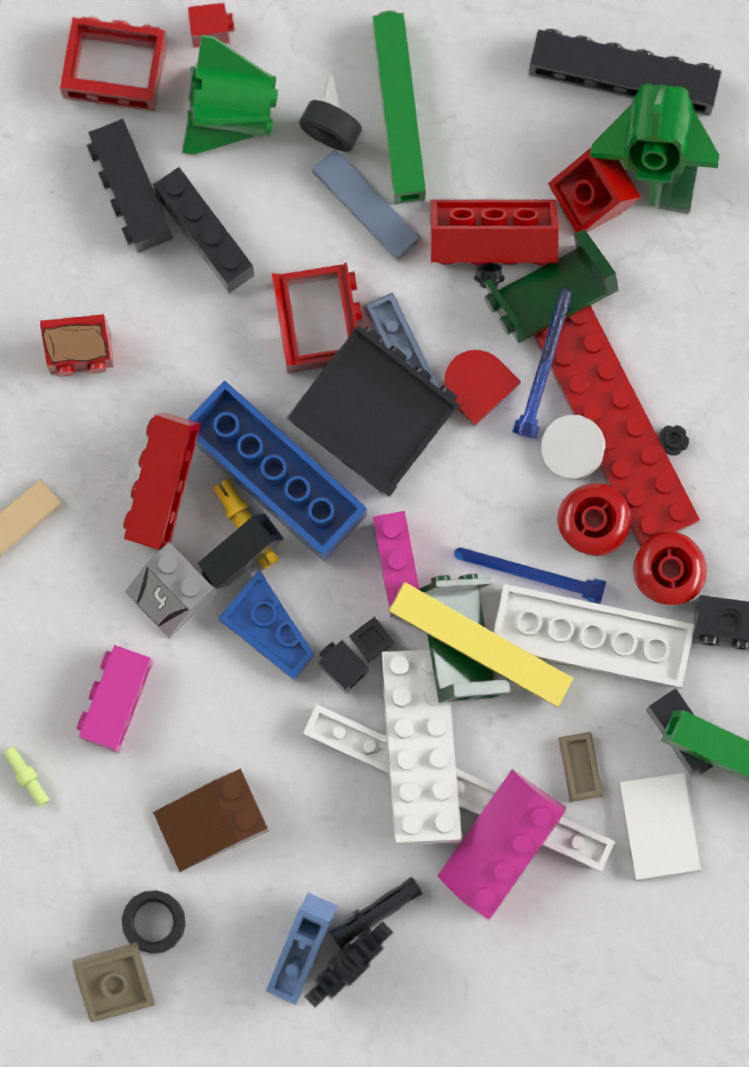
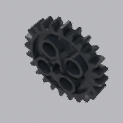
(348, 964)

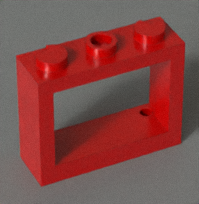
(111, 93)

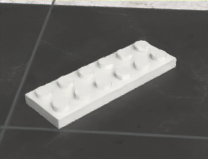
(595, 636)
(419, 752)

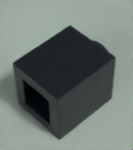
(342, 665)

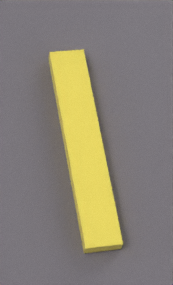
(480, 644)

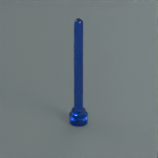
(527, 423)
(591, 589)

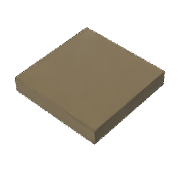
(113, 982)

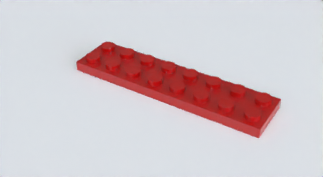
(633, 453)

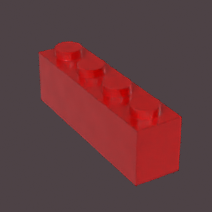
(161, 480)

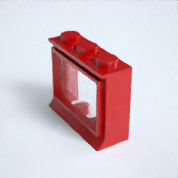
(315, 314)

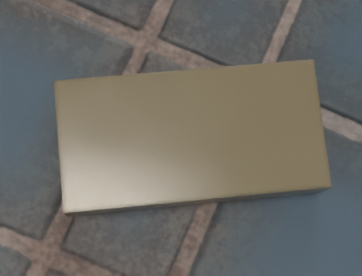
(580, 767)

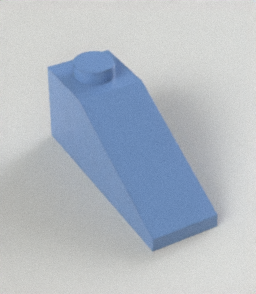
(301, 948)

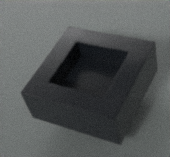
(371, 639)

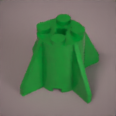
(227, 98)
(657, 137)

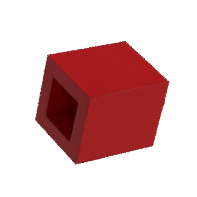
(210, 21)

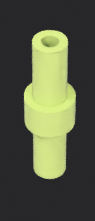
(26, 777)

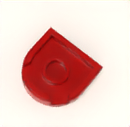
(479, 383)

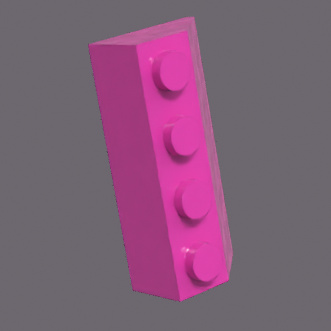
(501, 844)

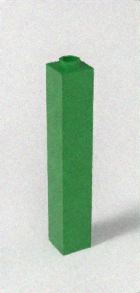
(399, 107)
(708, 743)

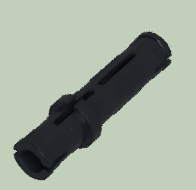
(375, 912)

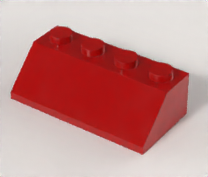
(494, 231)

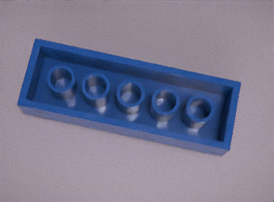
(276, 471)

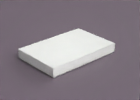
(659, 826)

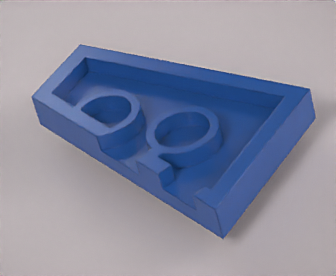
(266, 626)

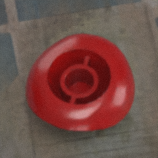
(594, 519)
(670, 569)

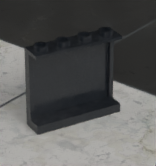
(373, 409)

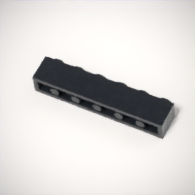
(618, 69)

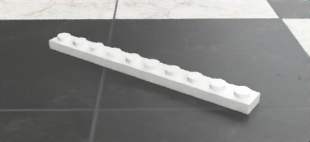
(473, 793)

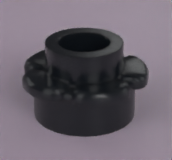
(489, 271)
(679, 433)

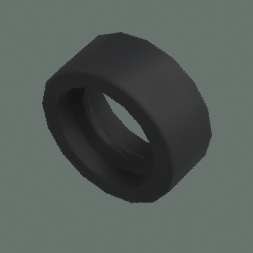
(330, 125)
(140, 900)

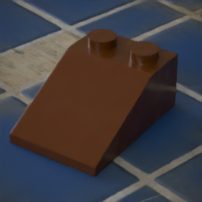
(211, 820)

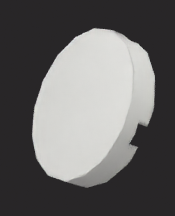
(573, 446)

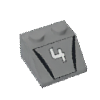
(170, 590)

